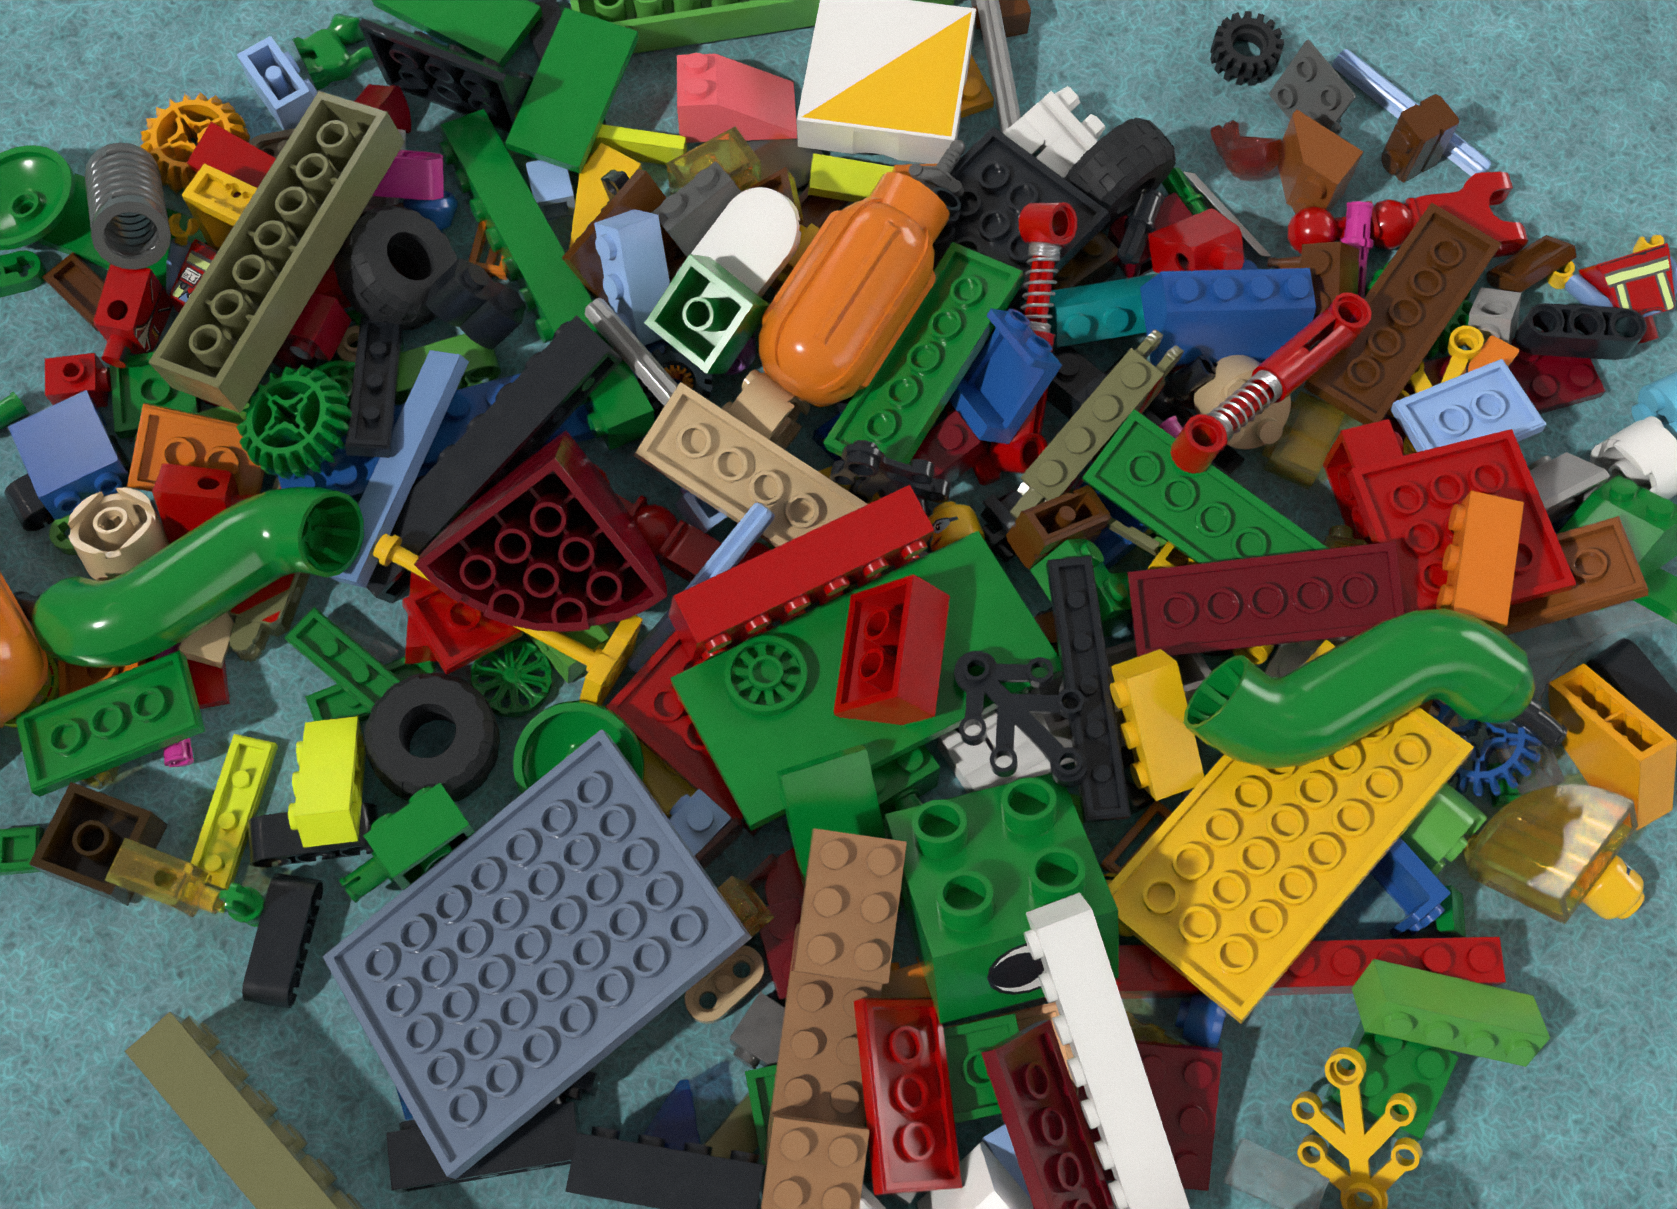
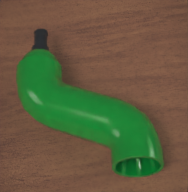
(196, 577)
(1366, 687)

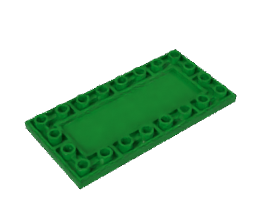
(750, 748)

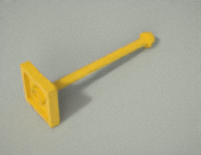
(603, 665)

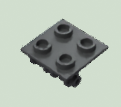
(1313, 89)

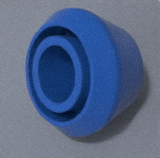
(439, 211)
(1201, 1021)

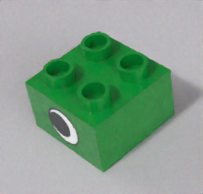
(976, 873)

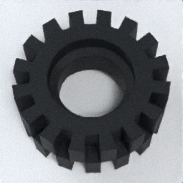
(1252, 31)

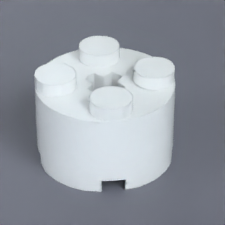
(1641, 454)

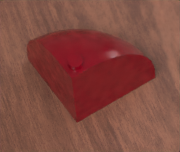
(547, 548)

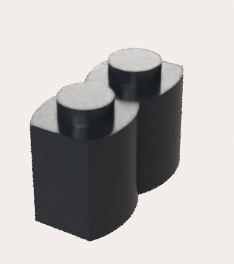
(476, 304)

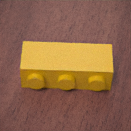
(1153, 713)

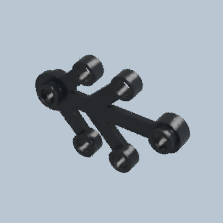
(866, 460)
(1017, 710)

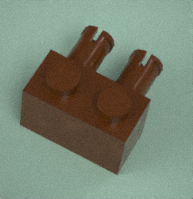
(1332, 268)

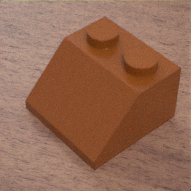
(1315, 164)

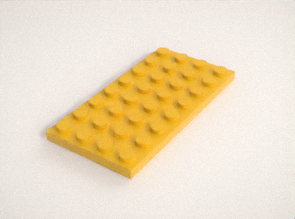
(1274, 852)

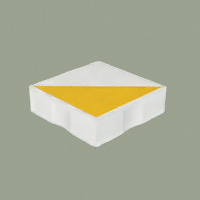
(886, 78)

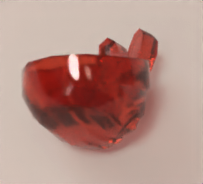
(1246, 156)

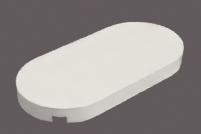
(754, 237)

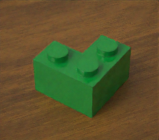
(1111, 587)

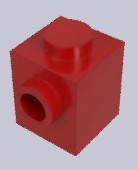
(74, 374)

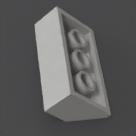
(1565, 482)

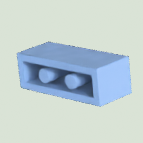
(633, 268)

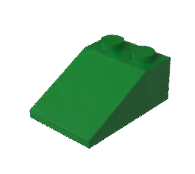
(1645, 516)

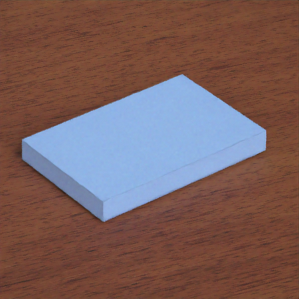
(1468, 408)

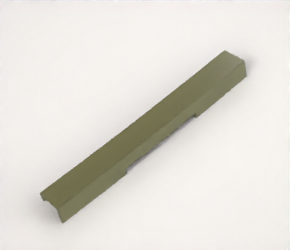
(1135, 536)

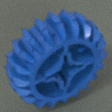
(1501, 740)

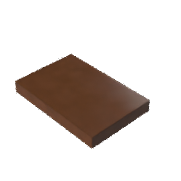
(582, 257)

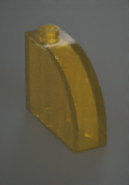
(1551, 846)

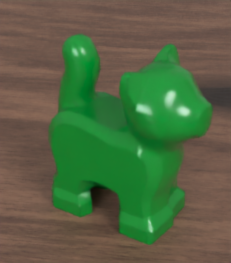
(325, 51)

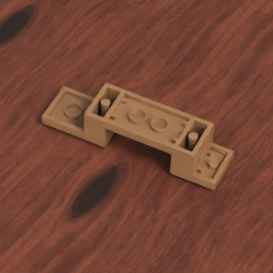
(838, 956)

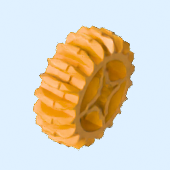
(171, 132)

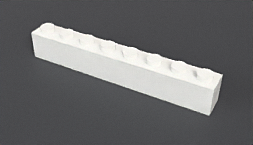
(1104, 1055)

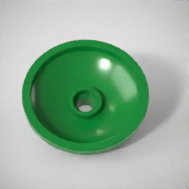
(34, 194)
(562, 730)

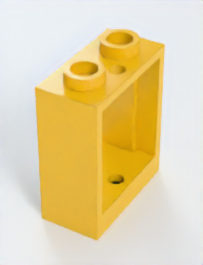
(213, 204)

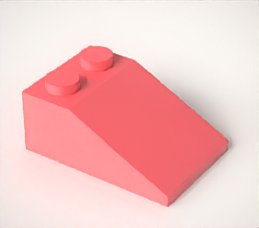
(724, 94)

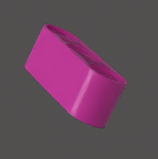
(413, 176)

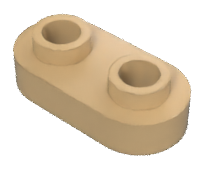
(725, 986)

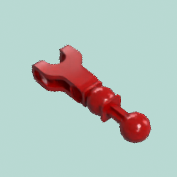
(1394, 220)
(678, 545)

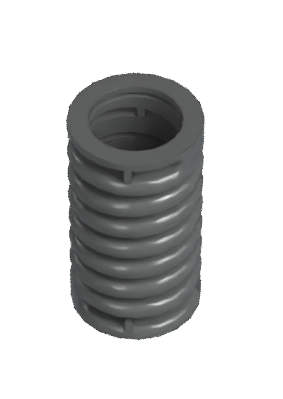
(127, 206)

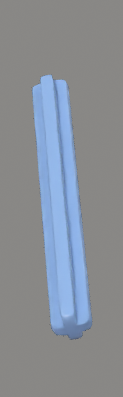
(1396, 101)
(724, 558)

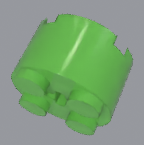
(1441, 828)

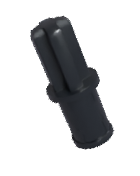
(1139, 226)

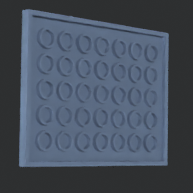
(532, 952)

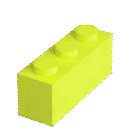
(328, 782)

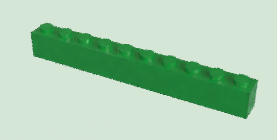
(534, 259)

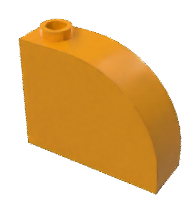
(1615, 742)

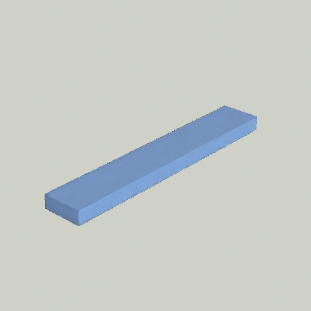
(409, 446)

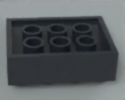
(446, 74)

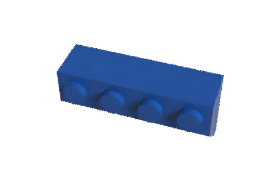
(1227, 311)

